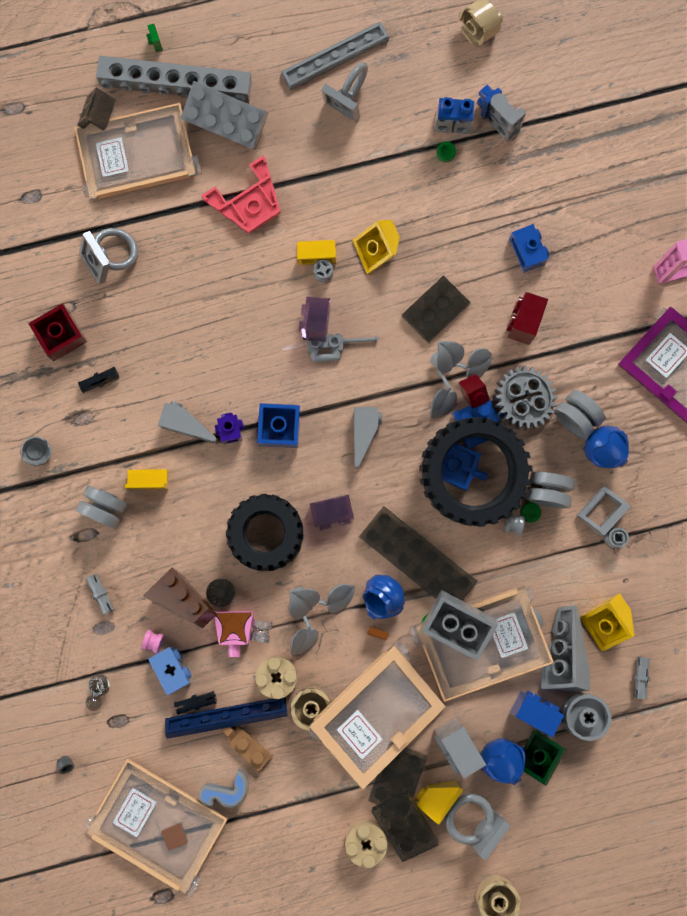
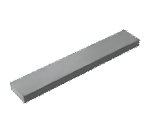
(335, 55)

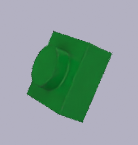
(153, 37)

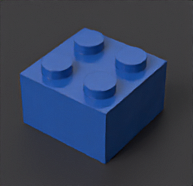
(279, 425)
(537, 714)

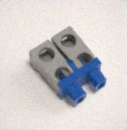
(455, 111)
(500, 112)

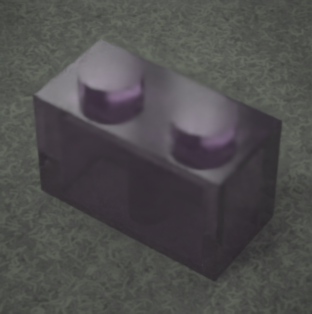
(315, 319)
(332, 512)

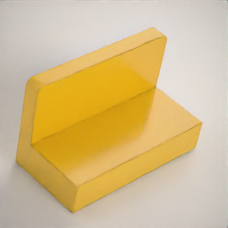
(312, 251)
(147, 479)

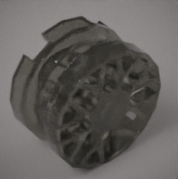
(220, 592)

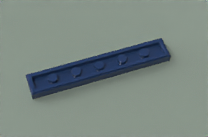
(225, 717)

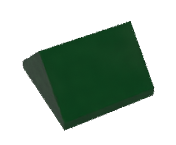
(542, 757)

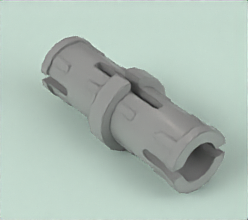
(100, 594)
(641, 678)

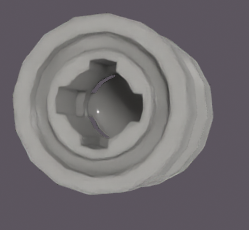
(616, 538)

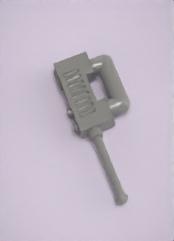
(335, 343)

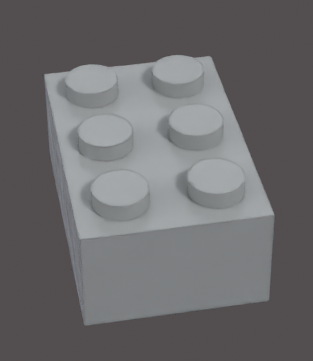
(459, 625)

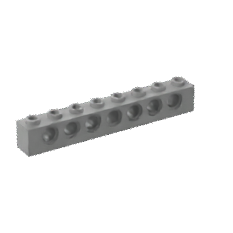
(110, 66)

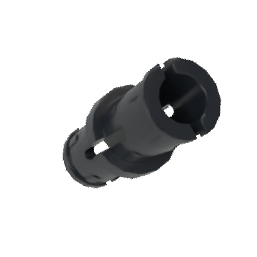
(98, 379)
(195, 702)

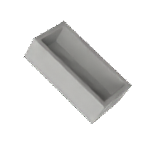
(224, 115)
(458, 748)

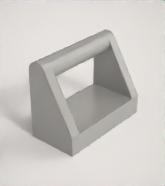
(611, 519)

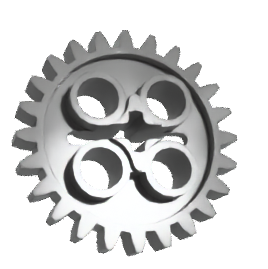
(531, 414)

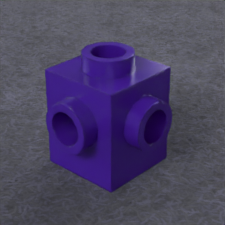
(229, 435)

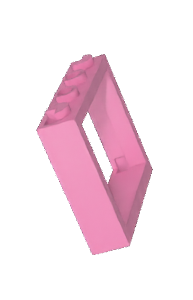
(673, 263)

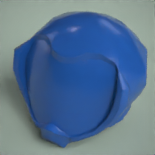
(607, 447)
(383, 597)
(503, 760)

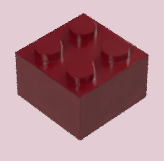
(527, 318)
(57, 332)

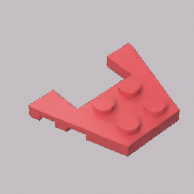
(251, 207)

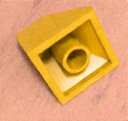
(377, 244)
(609, 622)
(438, 799)

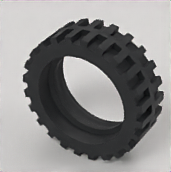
(517, 471)

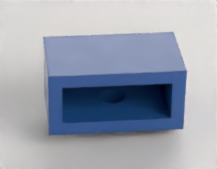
(529, 247)

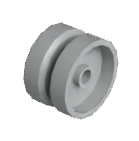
(579, 414)
(550, 490)
(101, 507)
(597, 720)

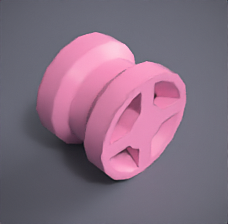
(152, 641)

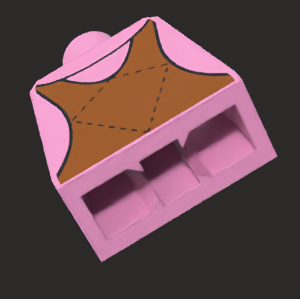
(234, 630)

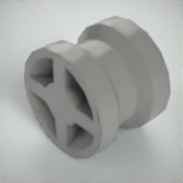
(323, 266)
(514, 524)

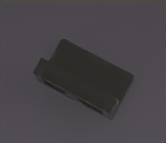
(96, 109)

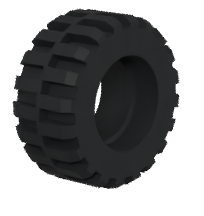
(238, 526)

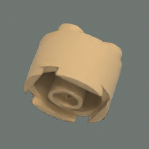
(480, 21)
(265, 681)
(305, 697)
(366, 855)
(501, 888)

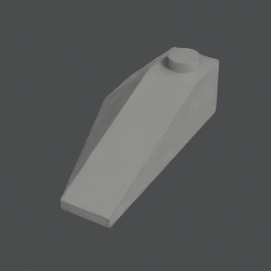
(570, 666)

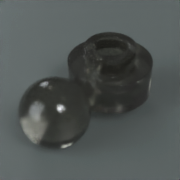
(98, 686)

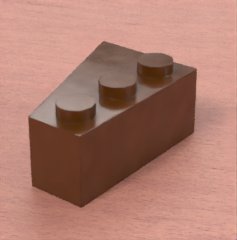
(180, 597)

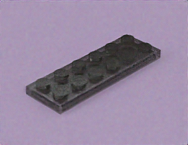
(416, 556)

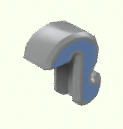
(226, 796)

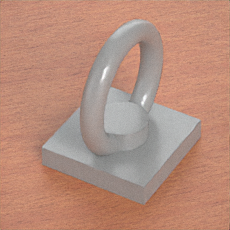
(343, 99)
(96, 256)
(487, 832)

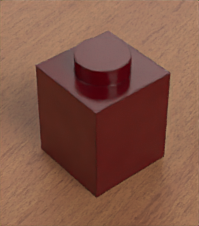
(474, 391)

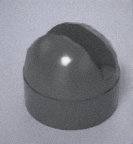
(65, 765)

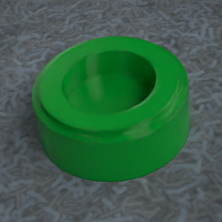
(446, 152)
(531, 512)

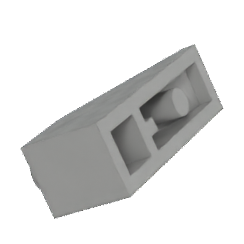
(181, 421)
(365, 427)

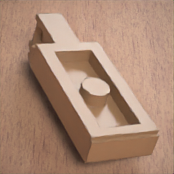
(247, 747)

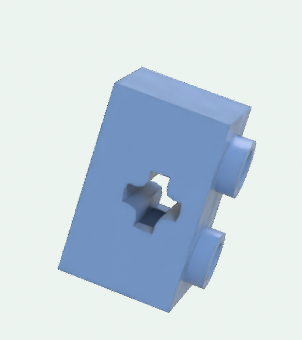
(169, 681)

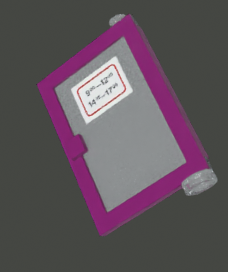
(661, 361)

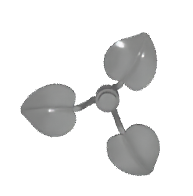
(446, 358)
(303, 600)

